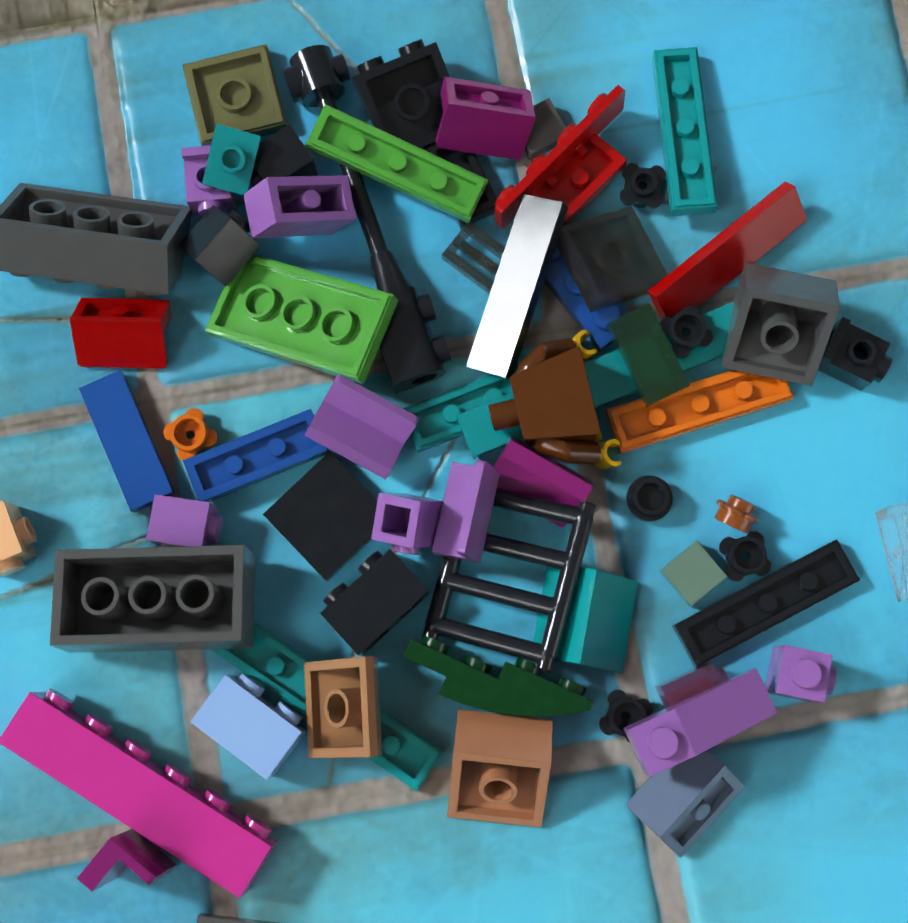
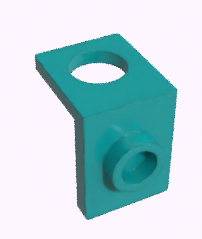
(231, 159)

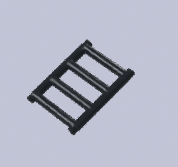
(554, 607)

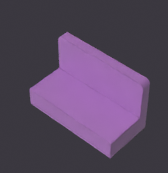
(361, 426)
(466, 511)

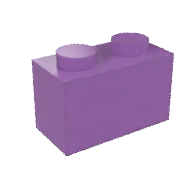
(299, 206)

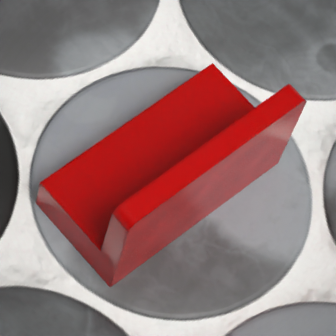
(121, 332)

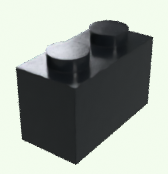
(374, 601)

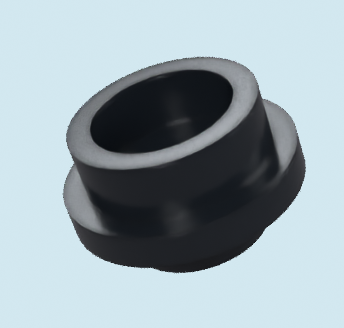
(649, 498)

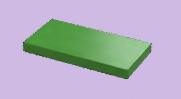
(303, 317)

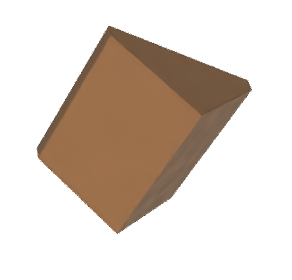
(343, 708)

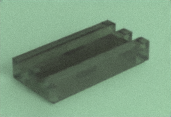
(466, 268)

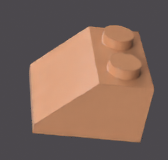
(500, 768)

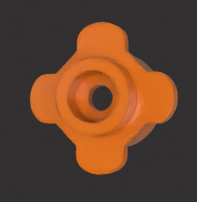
(191, 421)

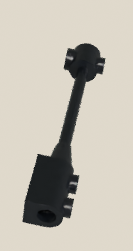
(408, 344)

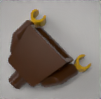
(556, 404)

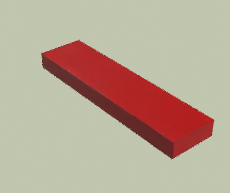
(726, 254)

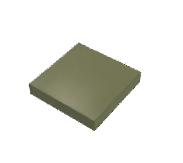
(235, 93)

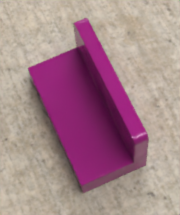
(485, 118)
(539, 476)
(124, 851)

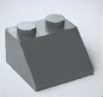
(780, 323)

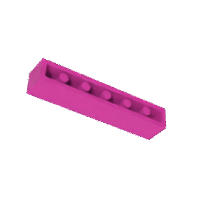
(139, 791)

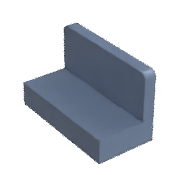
(685, 800)

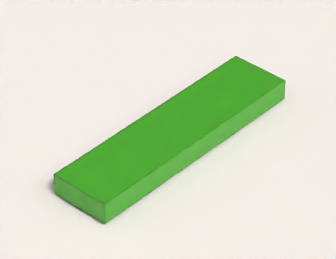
(396, 163)

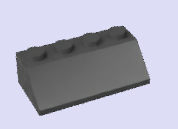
(92, 238)

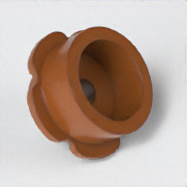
(736, 513)

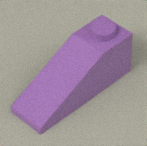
(699, 722)

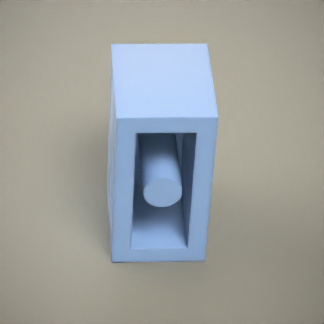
(249, 724)

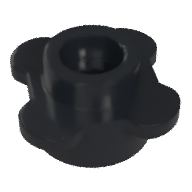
(641, 198)
(693, 321)
(757, 561)
(619, 704)

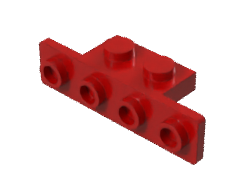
(575, 168)

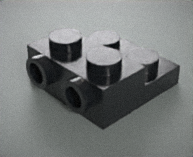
(404, 92)

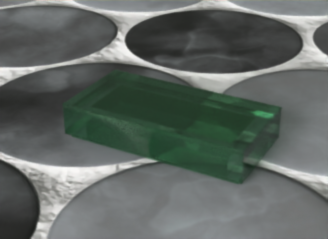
(647, 354)

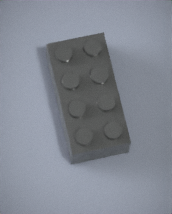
(153, 599)

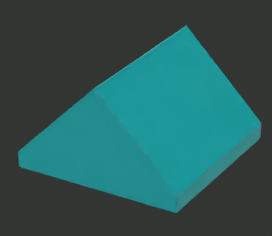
(597, 619)

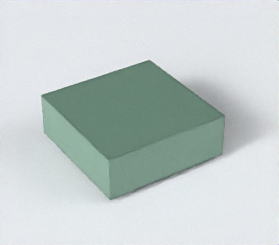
(693, 573)

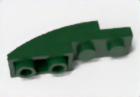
(515, 692)

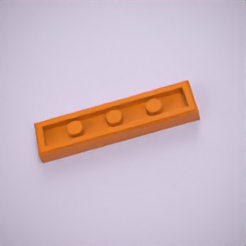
(695, 408)

